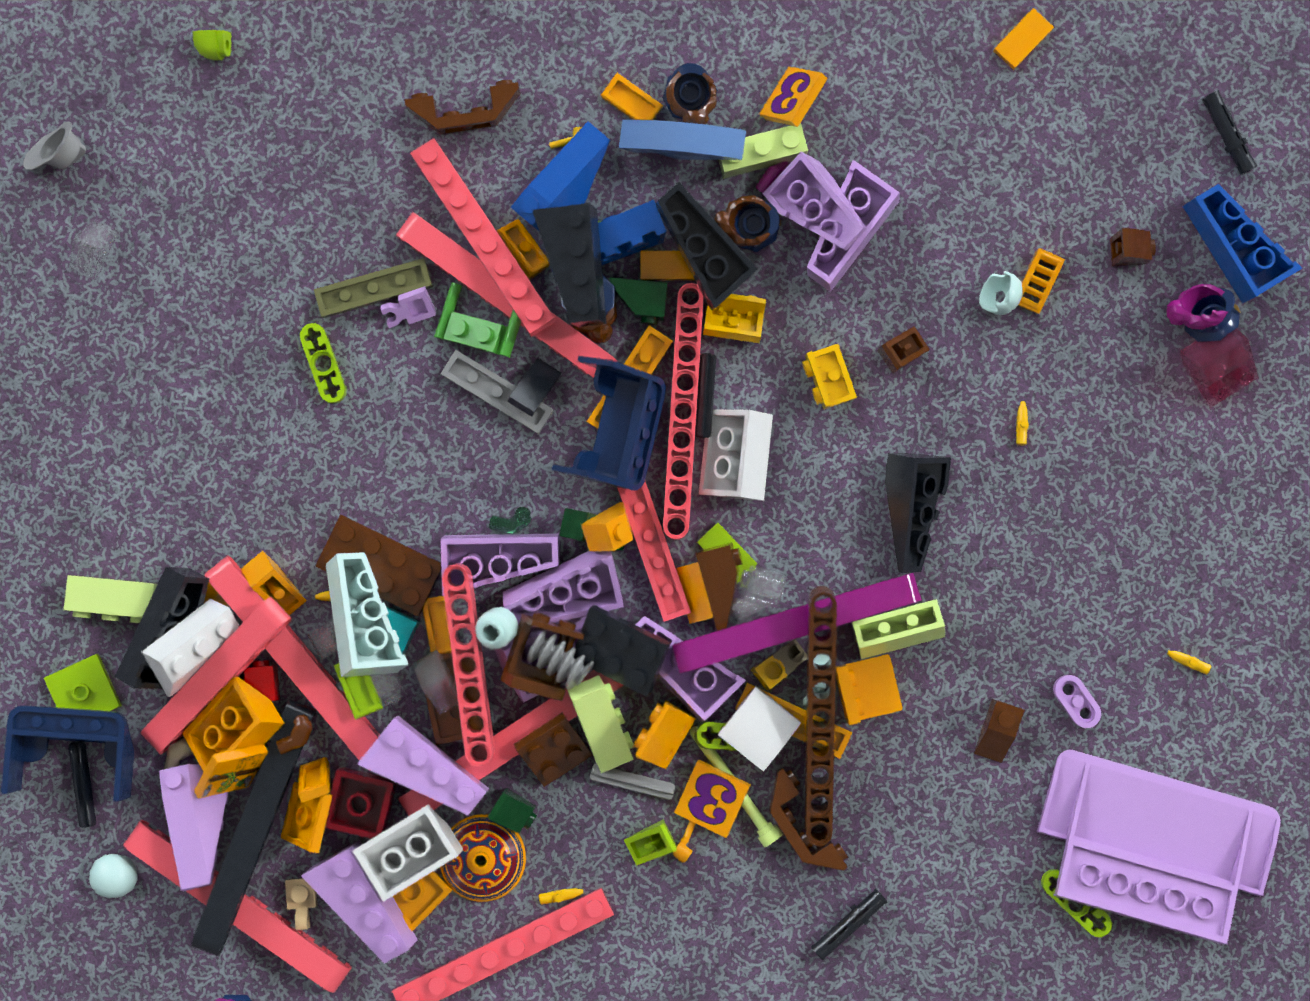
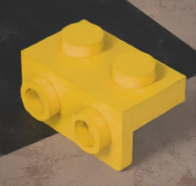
(736, 318)
(829, 376)

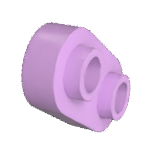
(1076, 701)

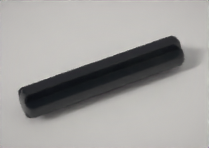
(705, 395)
(82, 784)

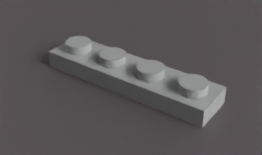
(492, 390)

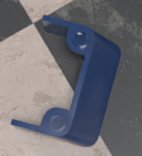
(625, 426)
(33, 726)

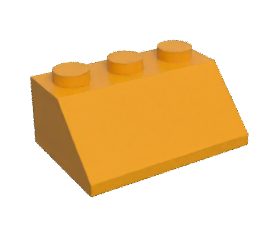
(232, 721)

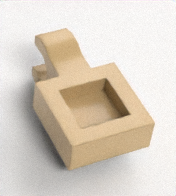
(300, 897)

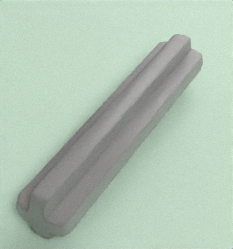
(633, 782)

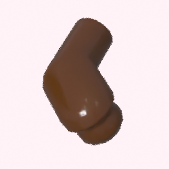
(298, 737)

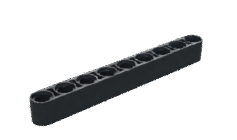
(249, 837)

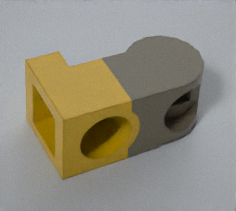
(779, 664)

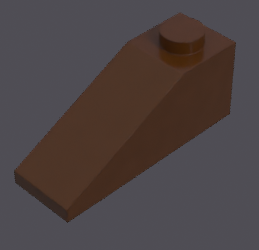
(720, 576)

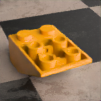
(664, 735)

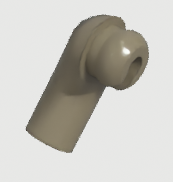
(176, 753)

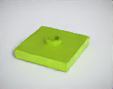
(83, 686)

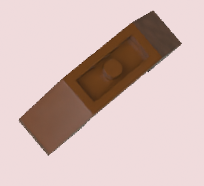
(502, 96)
(783, 791)

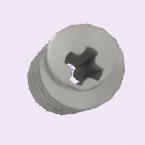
(558, 660)

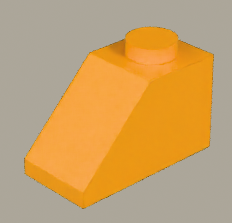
(608, 529)
(270, 581)

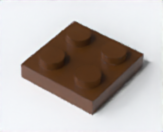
(553, 749)

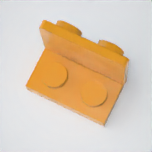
(868, 689)

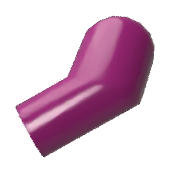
(770, 175)

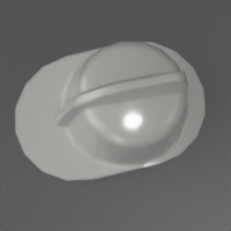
(55, 149)

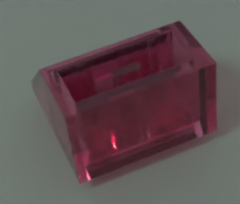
(1220, 366)

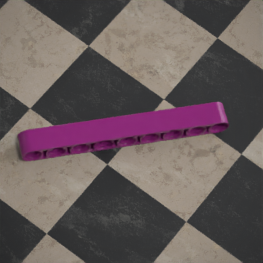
(793, 623)

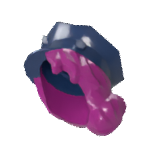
(1205, 312)

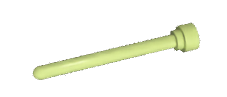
(767, 831)

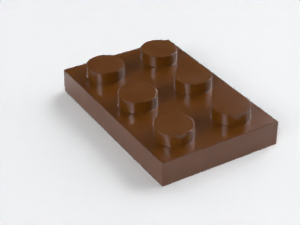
(448, 724)

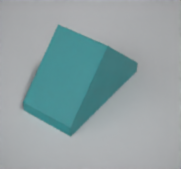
(404, 627)

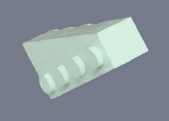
(360, 619)

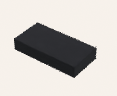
(534, 387)

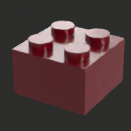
(360, 803)

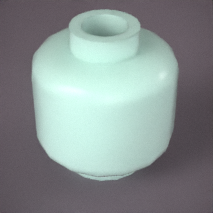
(496, 628)

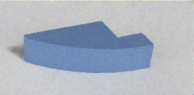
(682, 140)

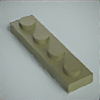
(372, 288)

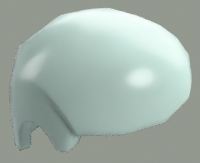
(1013, 293)
(113, 876)

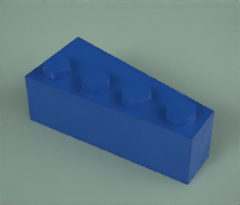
(630, 232)
(1238, 244)

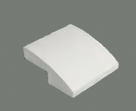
(759, 728)

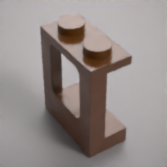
(528, 676)

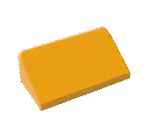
(523, 248)
(695, 592)

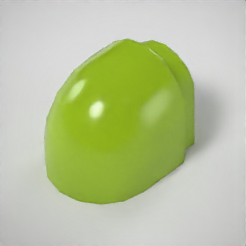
(212, 43)

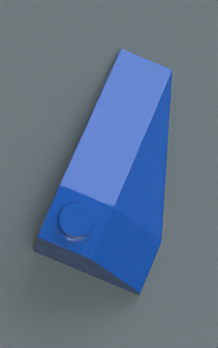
(567, 176)

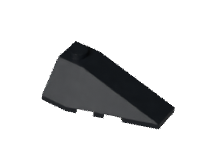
(912, 494)

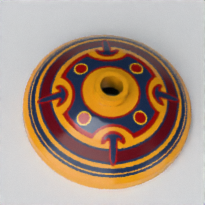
(503, 854)

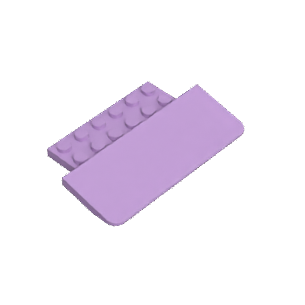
(1156, 845)

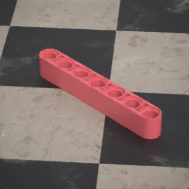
(214, 675)
(463, 678)

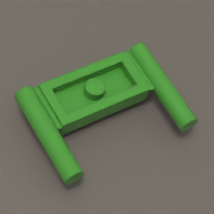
(475, 331)

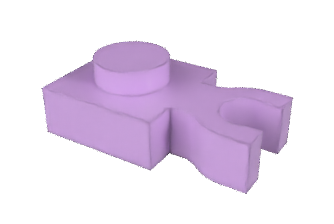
(412, 306)

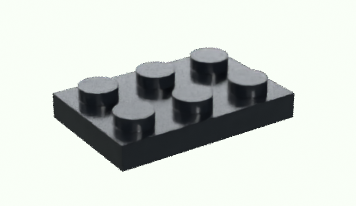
(621, 650)

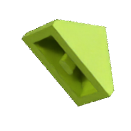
(650, 843)

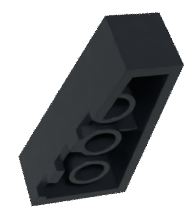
(707, 250)
(575, 258)
(175, 598)

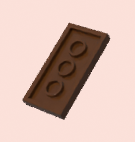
(400, 572)

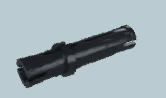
(1229, 132)
(875, 900)

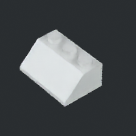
(736, 455)
(189, 645)
(407, 852)

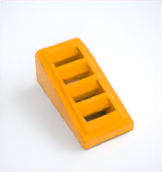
(1047, 257)

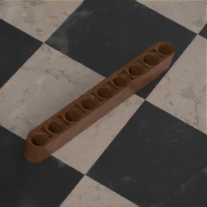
(825, 729)

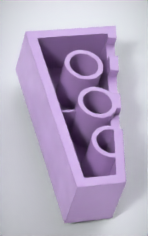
(420, 765)
(355, 900)

